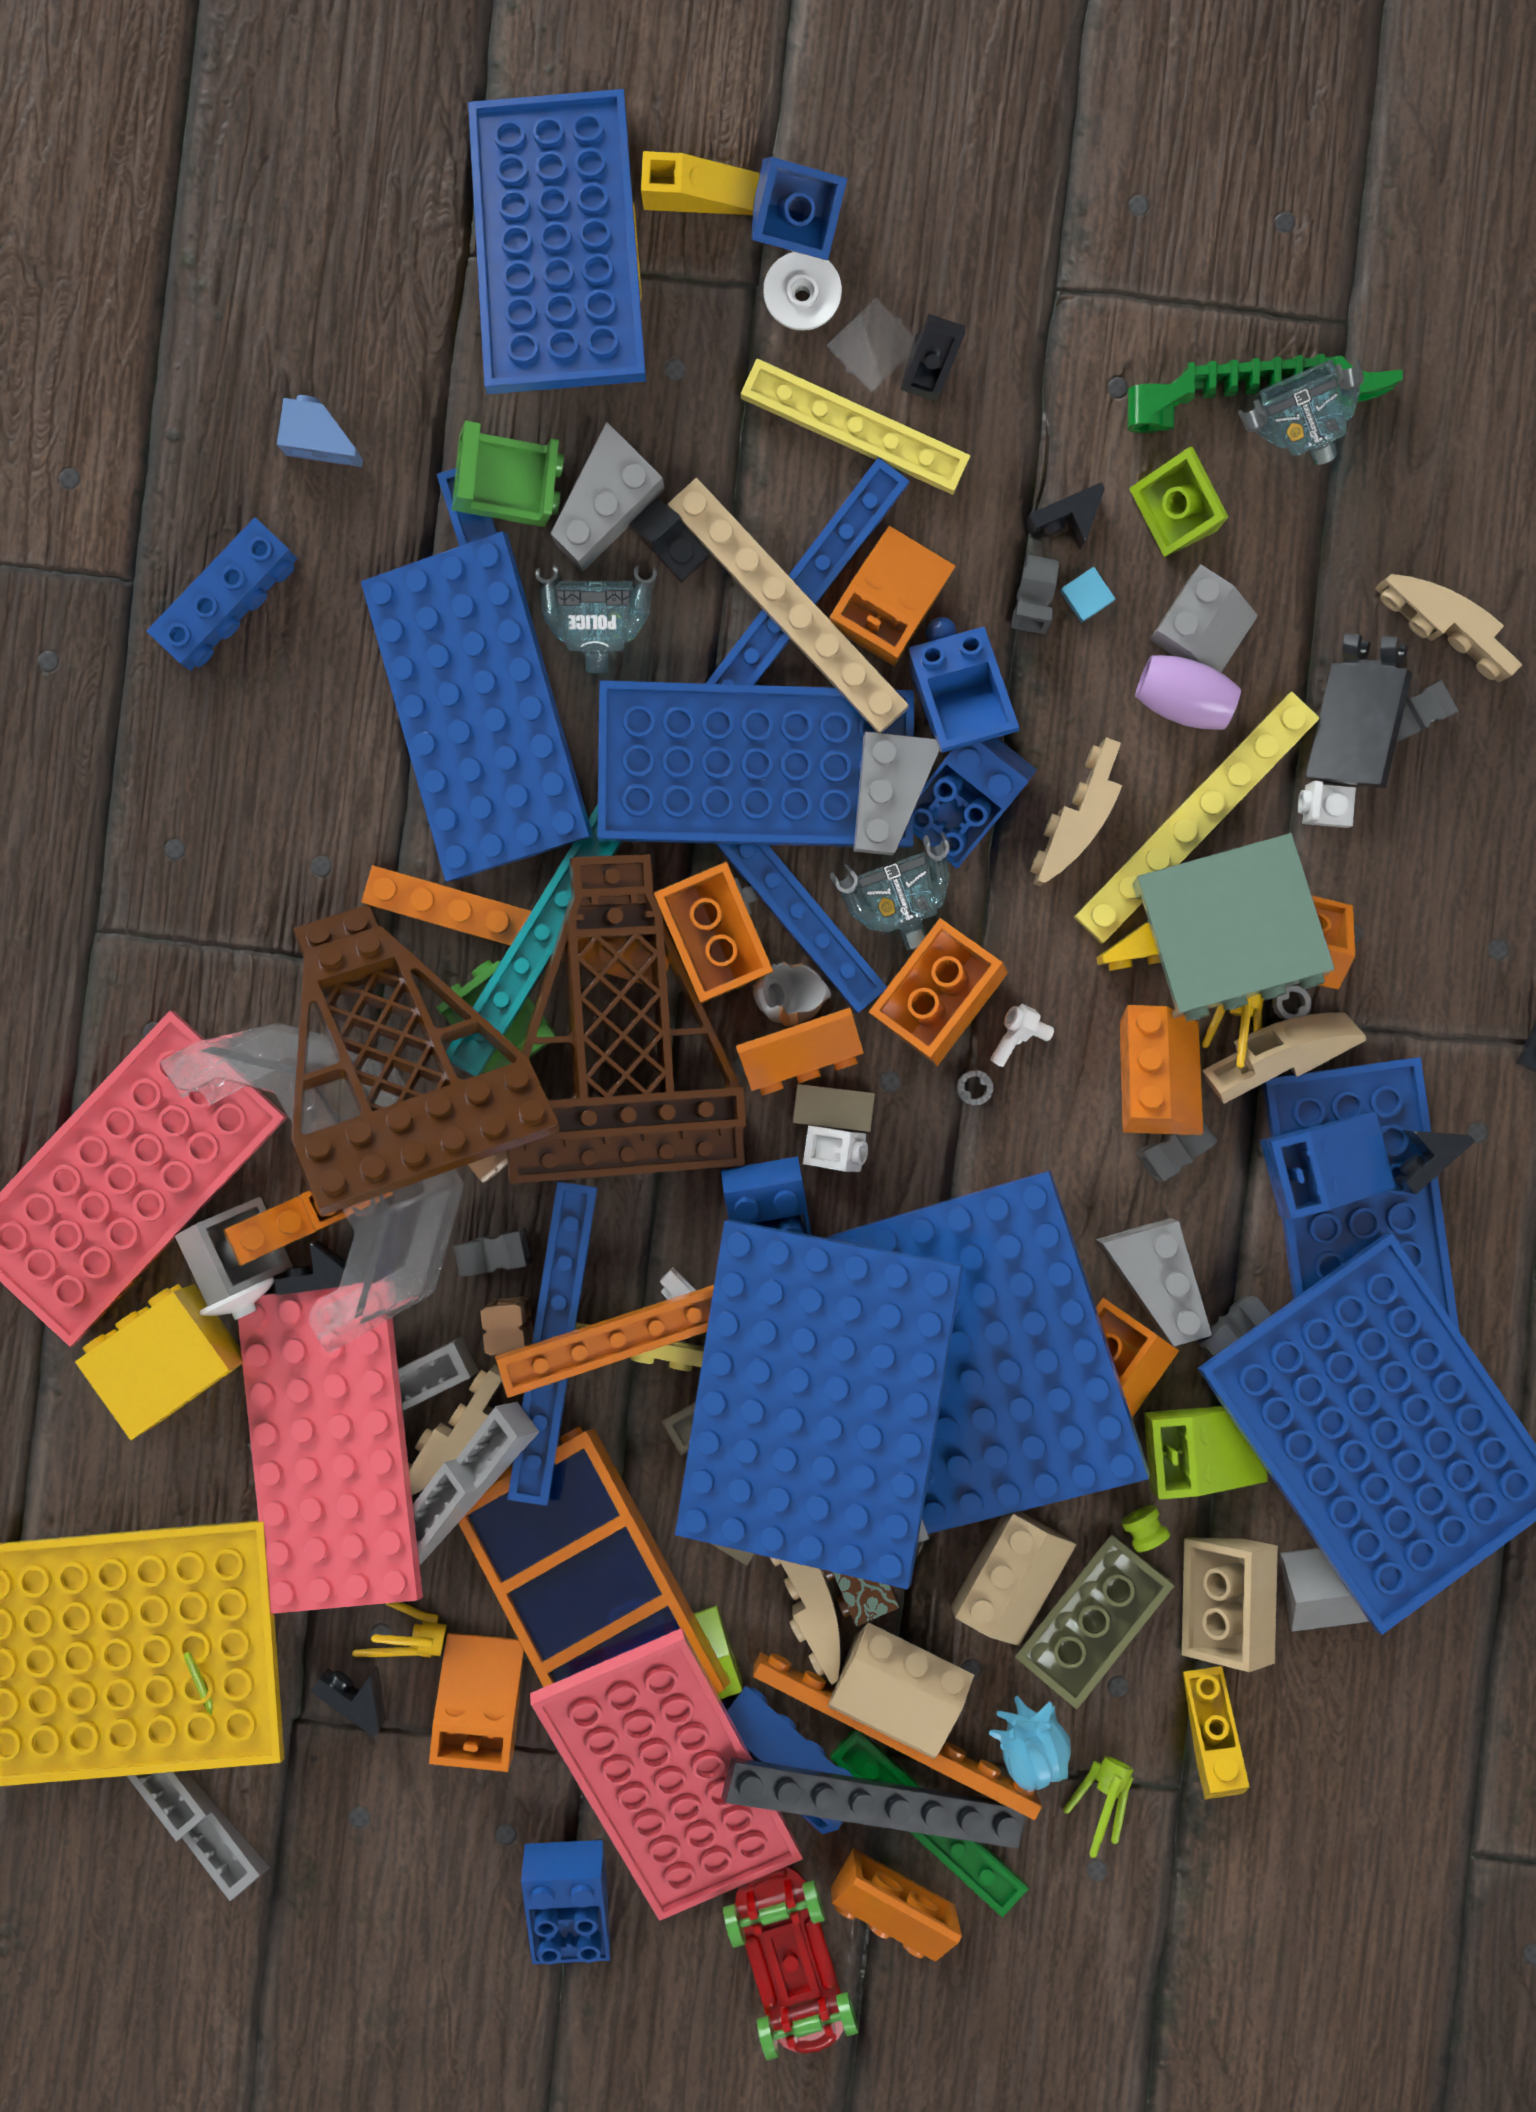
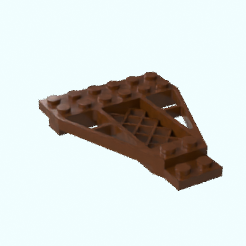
(637, 1130)
(420, 1131)

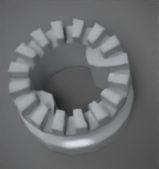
(1299, 1011)
(984, 1079)

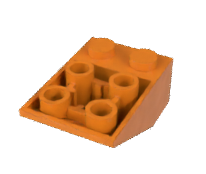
(891, 595)
(477, 1702)

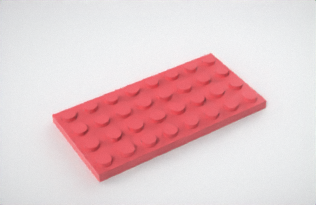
(121, 1183)
(328, 1460)
(653, 1764)

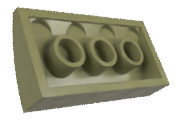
(1095, 1621)

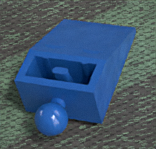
(960, 686)

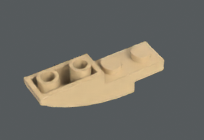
(1439, 610)
(1075, 829)
(1286, 1045)
(447, 1444)
(814, 1616)

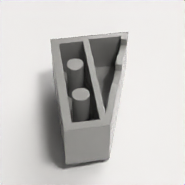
(605, 499)
(1161, 1277)

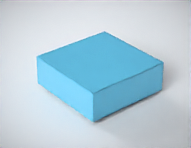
(1087, 594)

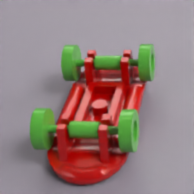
(790, 1962)

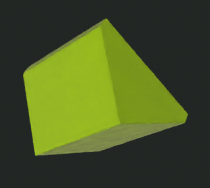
(1179, 503)

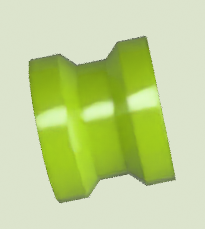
(1145, 1528)

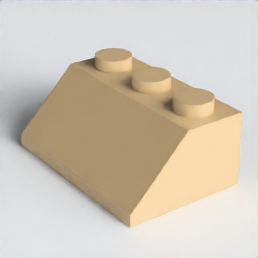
(1012, 1578)
(1229, 1602)
(900, 1690)

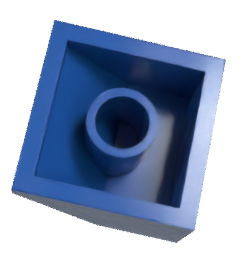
(797, 207)

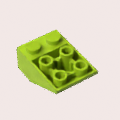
(1198, 1453)

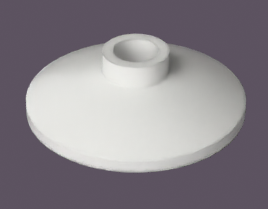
(802, 273)
(239, 1303)

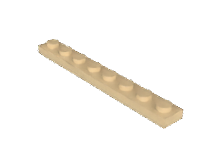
(788, 606)

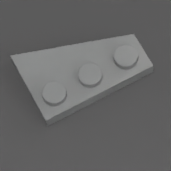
(889, 788)

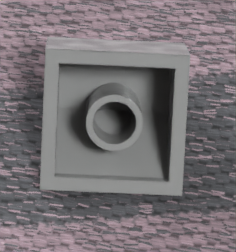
(1205, 620)
(213, 1259)

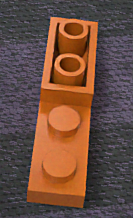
(277, 1227)

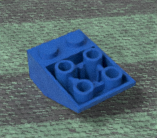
(969, 795)
(1327, 1165)
(767, 1195)
(566, 1901)

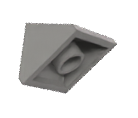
(1316, 1592)

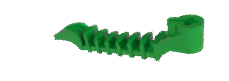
(1153, 404)

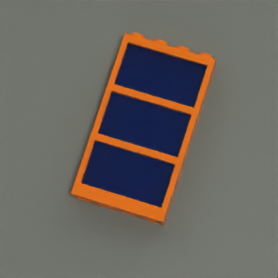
(581, 1571)

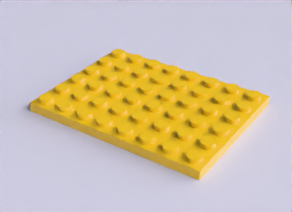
(100, 1646)

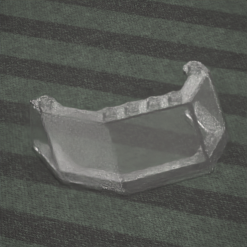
(397, 1234)

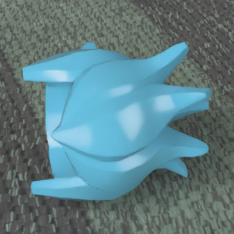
(1034, 1746)

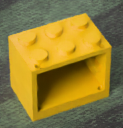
(159, 1359)

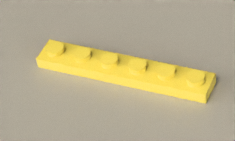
(854, 426)

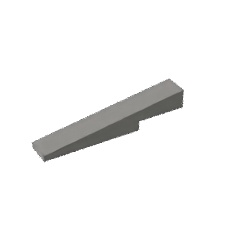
(434, 1373)
(468, 1477)
(208, 1833)

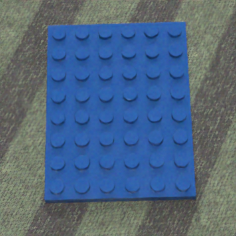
(1029, 1374)
(818, 1402)
(1381, 1431)

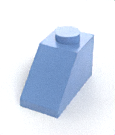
(313, 434)

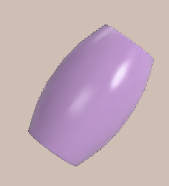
(1188, 692)

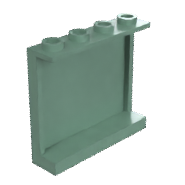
(1235, 927)

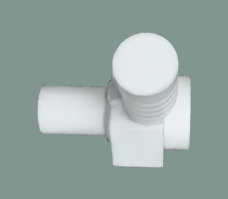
(1021, 1025)

